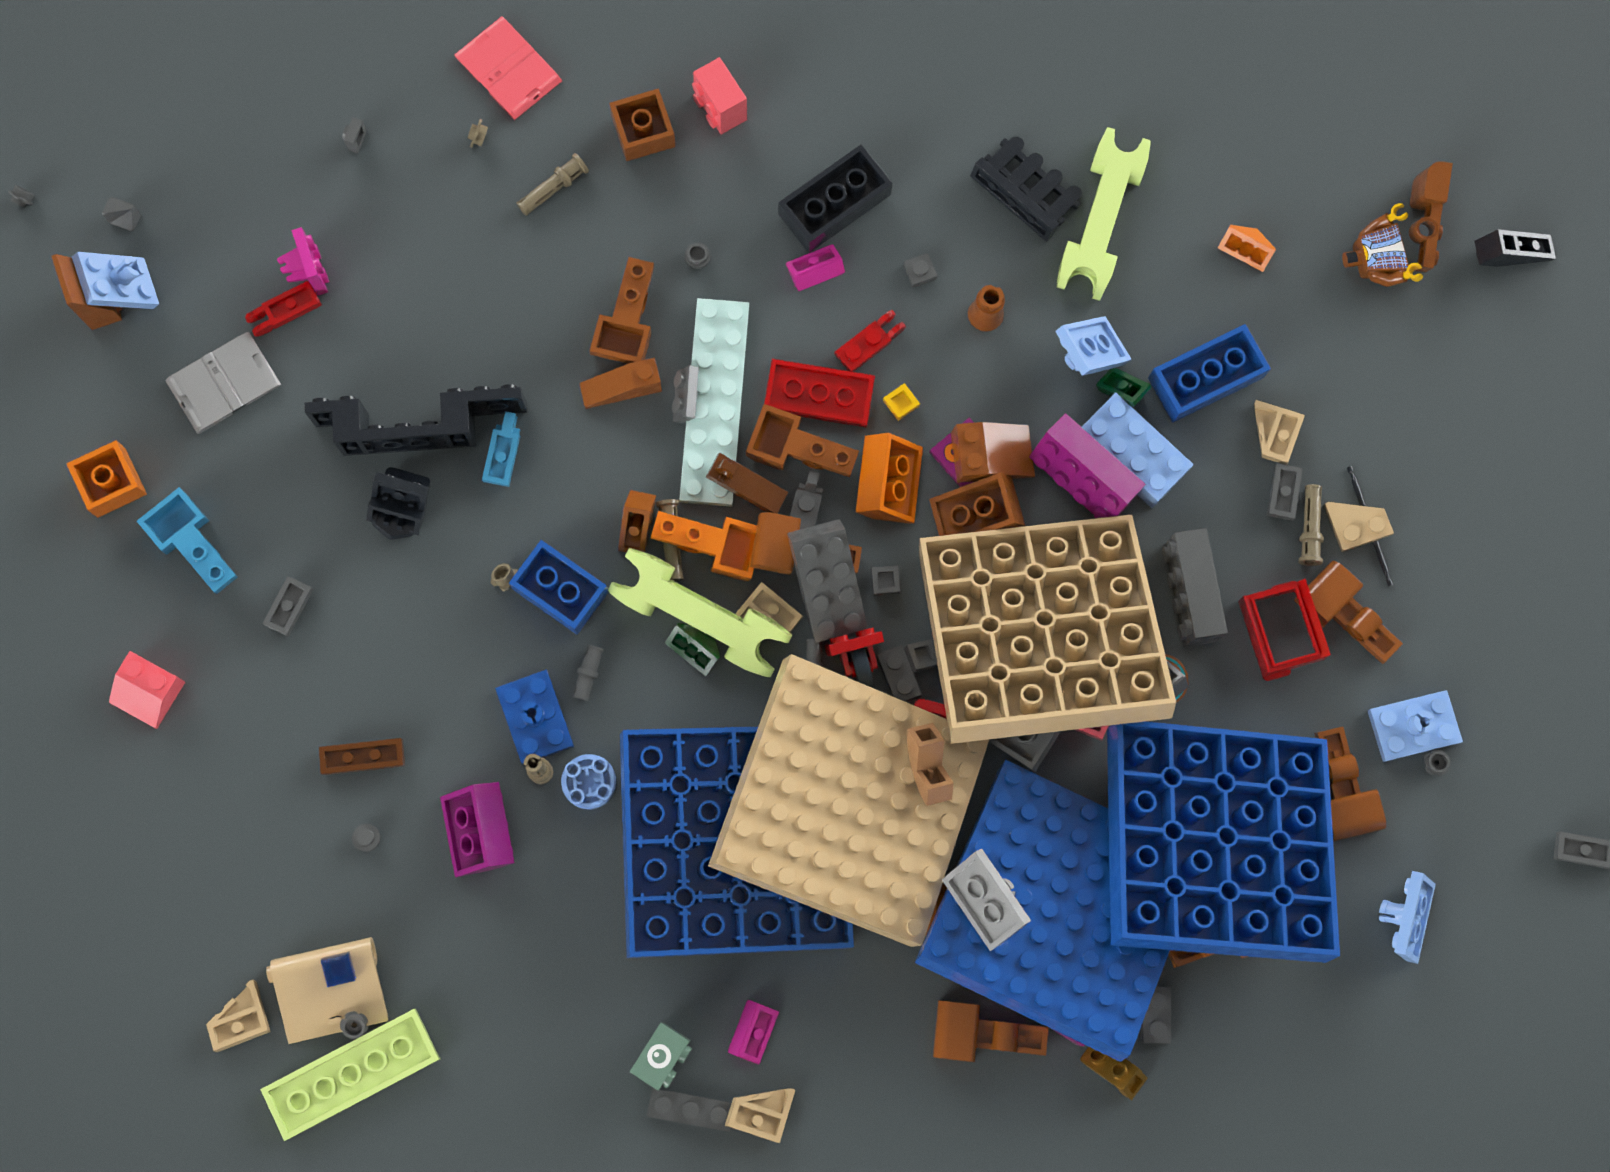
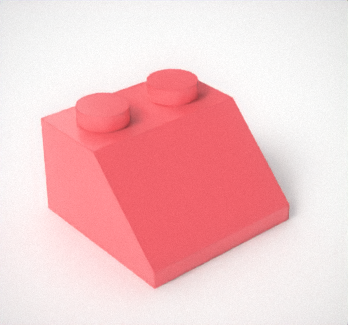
(144, 689)

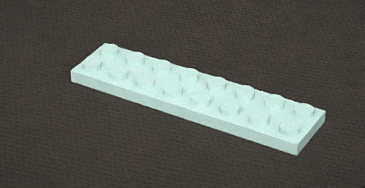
(720, 355)

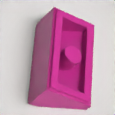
(815, 267)
(753, 1032)

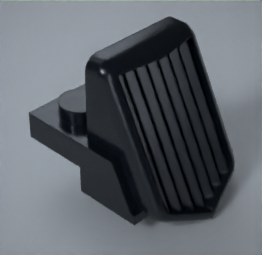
(398, 503)

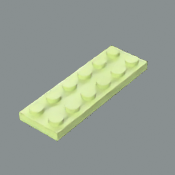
(350, 1074)

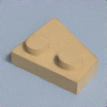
(1277, 431)
(1357, 524)
(771, 605)
(240, 1020)
(761, 1113)

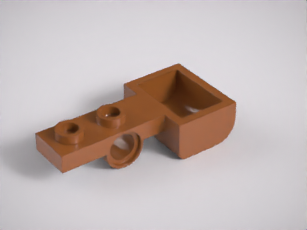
(1429, 194)
(621, 335)
(778, 437)
(772, 546)
(1333, 599)
(1351, 810)
(961, 1032)

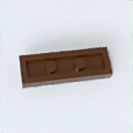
(361, 756)

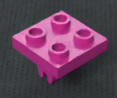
(305, 262)

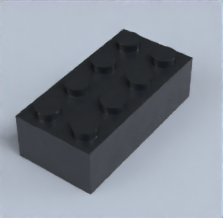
(835, 198)

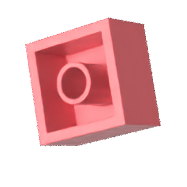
(719, 96)

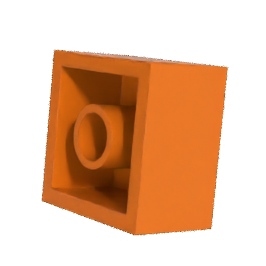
(106, 479)

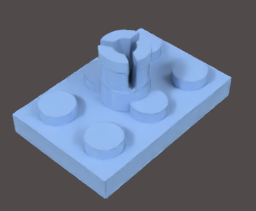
(115, 280)
(1092, 346)
(1414, 726)
(1410, 916)

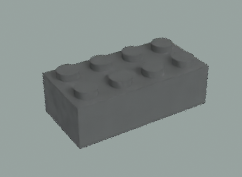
(827, 580)
(1194, 588)

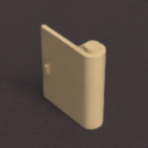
(309, 1003)

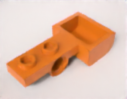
(730, 545)

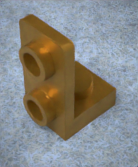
(1122, 1074)

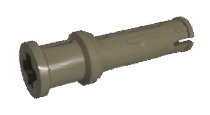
(561, 178)
(1311, 537)
(672, 552)
(544, 769)

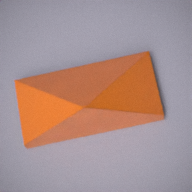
(1248, 246)

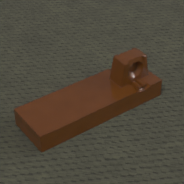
(746, 484)

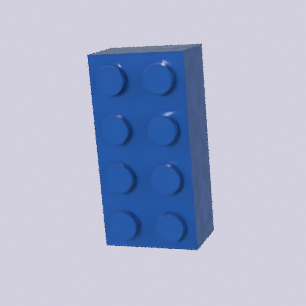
(1209, 373)

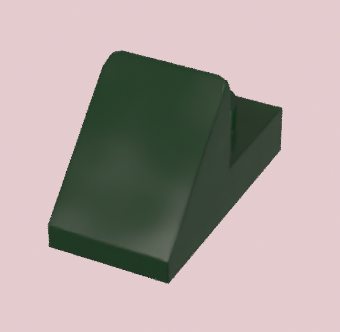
(1125, 385)

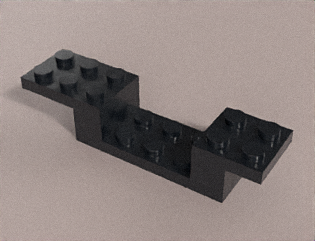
(457, 426)

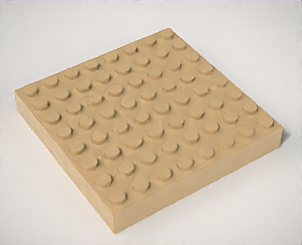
(1044, 629)
(835, 807)

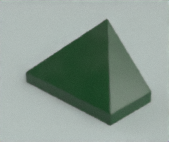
(694, 647)

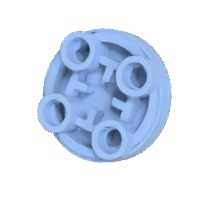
(588, 781)

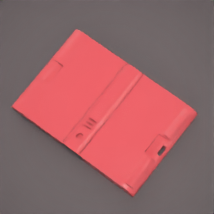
(508, 68)

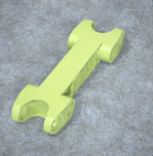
(1090, 255)
(739, 633)

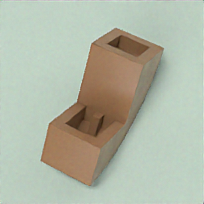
(926, 759)

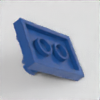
(534, 716)

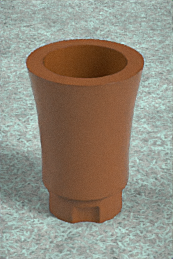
(987, 309)

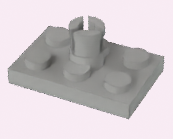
(986, 899)

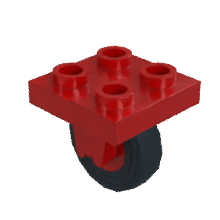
(859, 665)

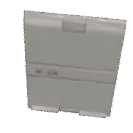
(222, 382)

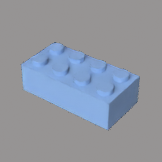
(1138, 448)

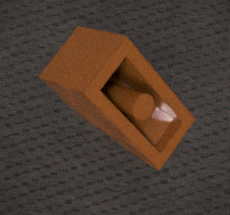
(636, 521)

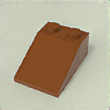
(92, 315)
(991, 448)
(978, 507)

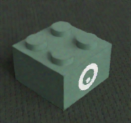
(660, 1057)

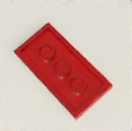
(820, 392)

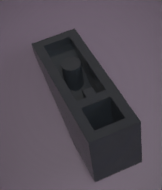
(1513, 248)

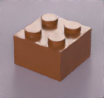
(642, 124)

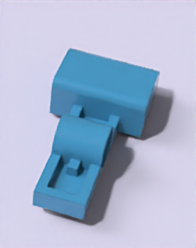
(176, 525)

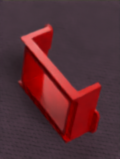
(1270, 669)

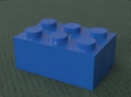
(559, 587)

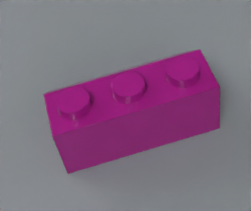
(477, 829)

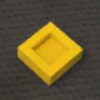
(901, 402)

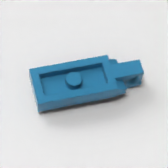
(502, 452)

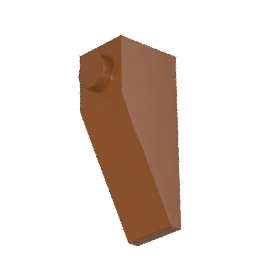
(622, 384)

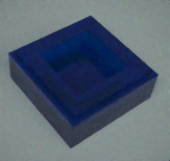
(338, 969)

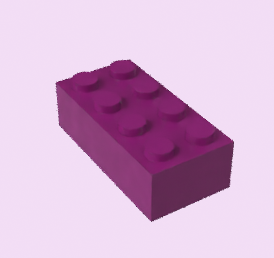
(1086, 469)

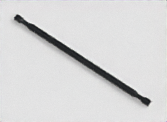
(1376, 543)

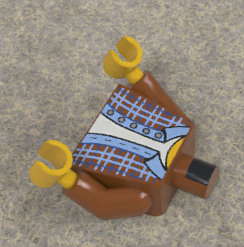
(1381, 252)

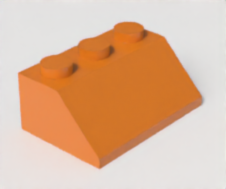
(889, 478)

